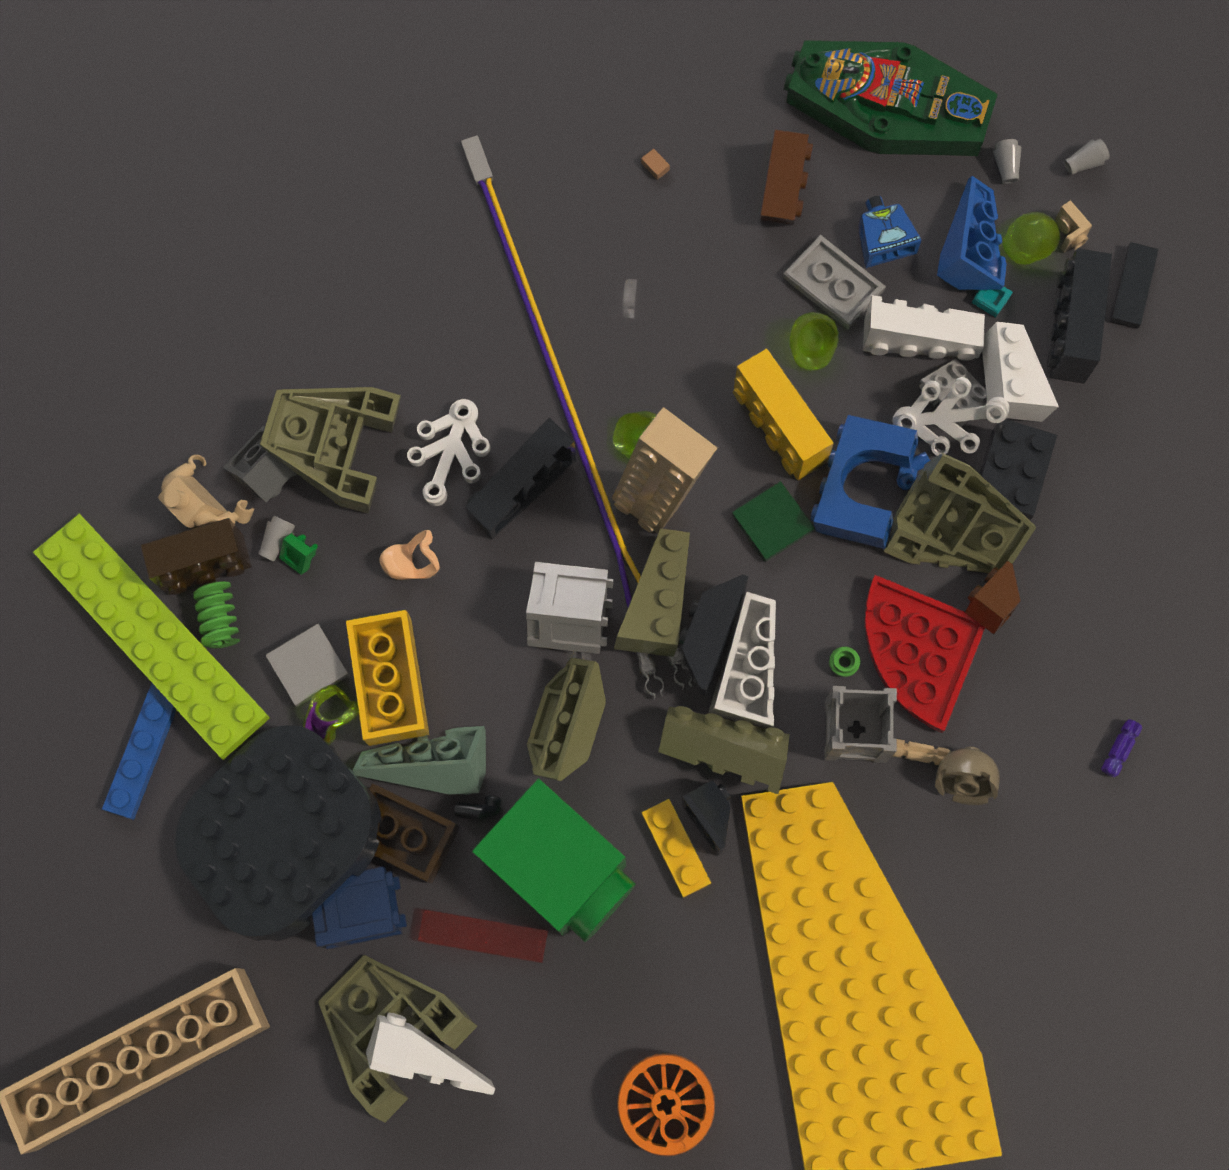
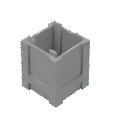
(568, 607)
(873, 713)

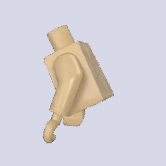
(192, 502)

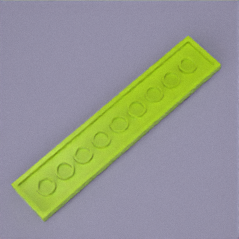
(152, 636)

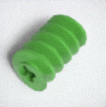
(214, 615)

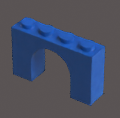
(860, 442)

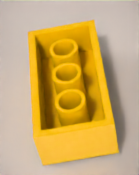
(782, 415)
(387, 678)

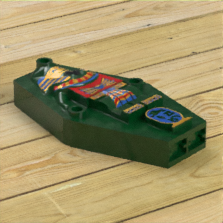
(890, 97)

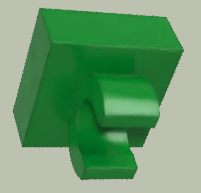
(297, 553)

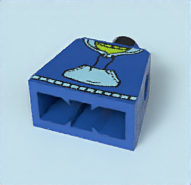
(886, 233)

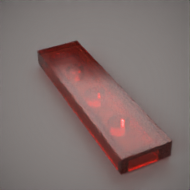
(483, 936)

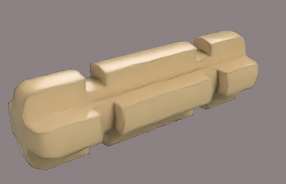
(920, 752)

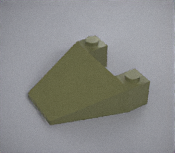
(319, 434)
(351, 1015)

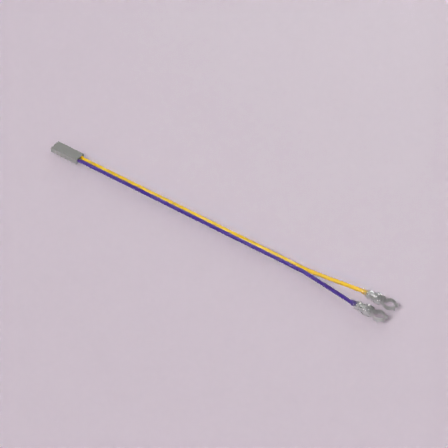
(482, 174)

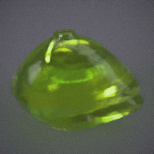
(1031, 238)
(813, 340)
(629, 430)

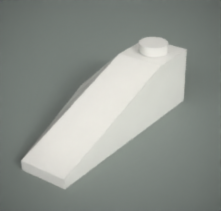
(405, 1050)

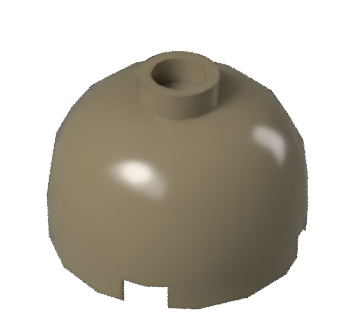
(968, 776)

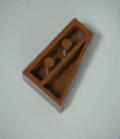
(786, 177)

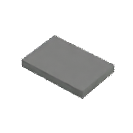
(833, 281)

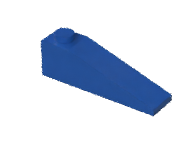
(972, 246)

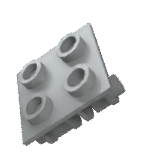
(946, 376)

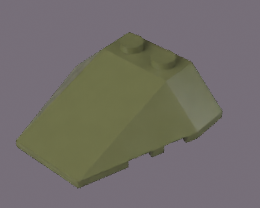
(957, 520)

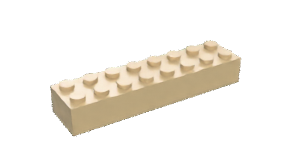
(662, 471)
(132, 1060)

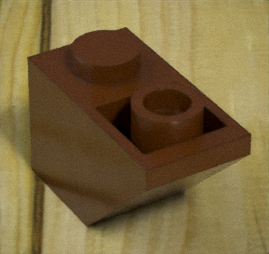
(996, 599)

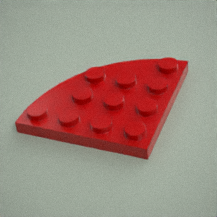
(919, 649)

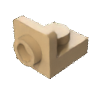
(1074, 224)

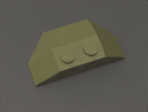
(567, 720)

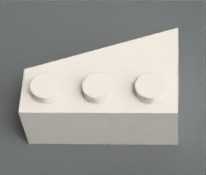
(1016, 373)

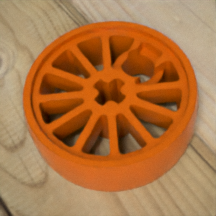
(673, 1146)

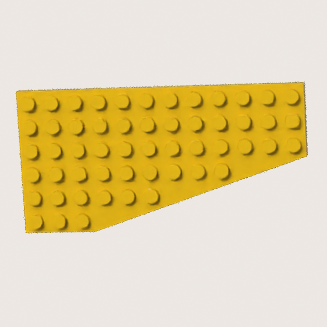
(864, 1020)

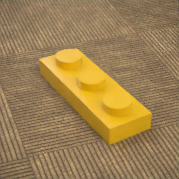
(676, 848)

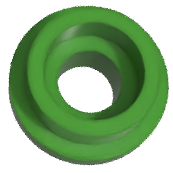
(848, 653)

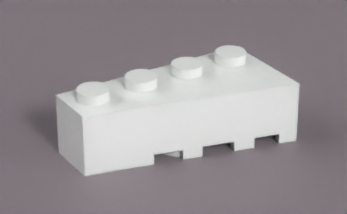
(922, 331)
(746, 674)

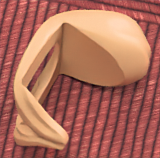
(398, 560)

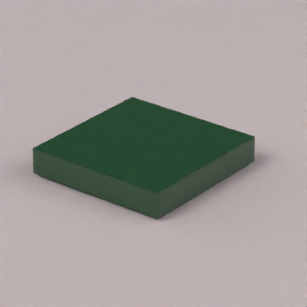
(773, 521)

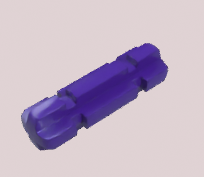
(1121, 748)

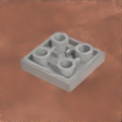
(307, 665)

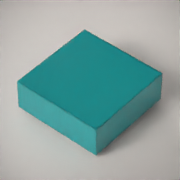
(992, 300)

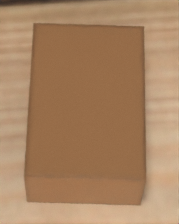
(655, 164)

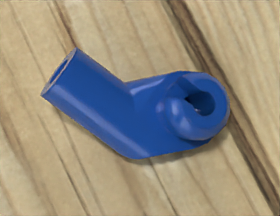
(907, 476)

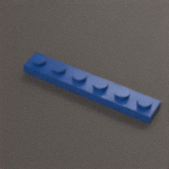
(140, 755)

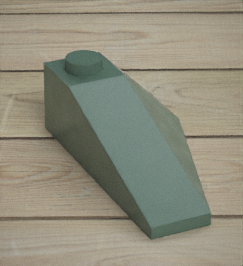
(439, 765)

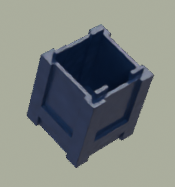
(360, 911)

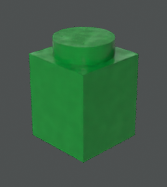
(557, 862)

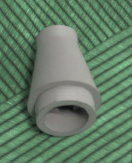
(1007, 156)
(1089, 156)
(273, 537)

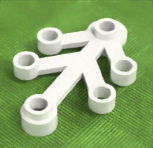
(945, 417)
(450, 446)

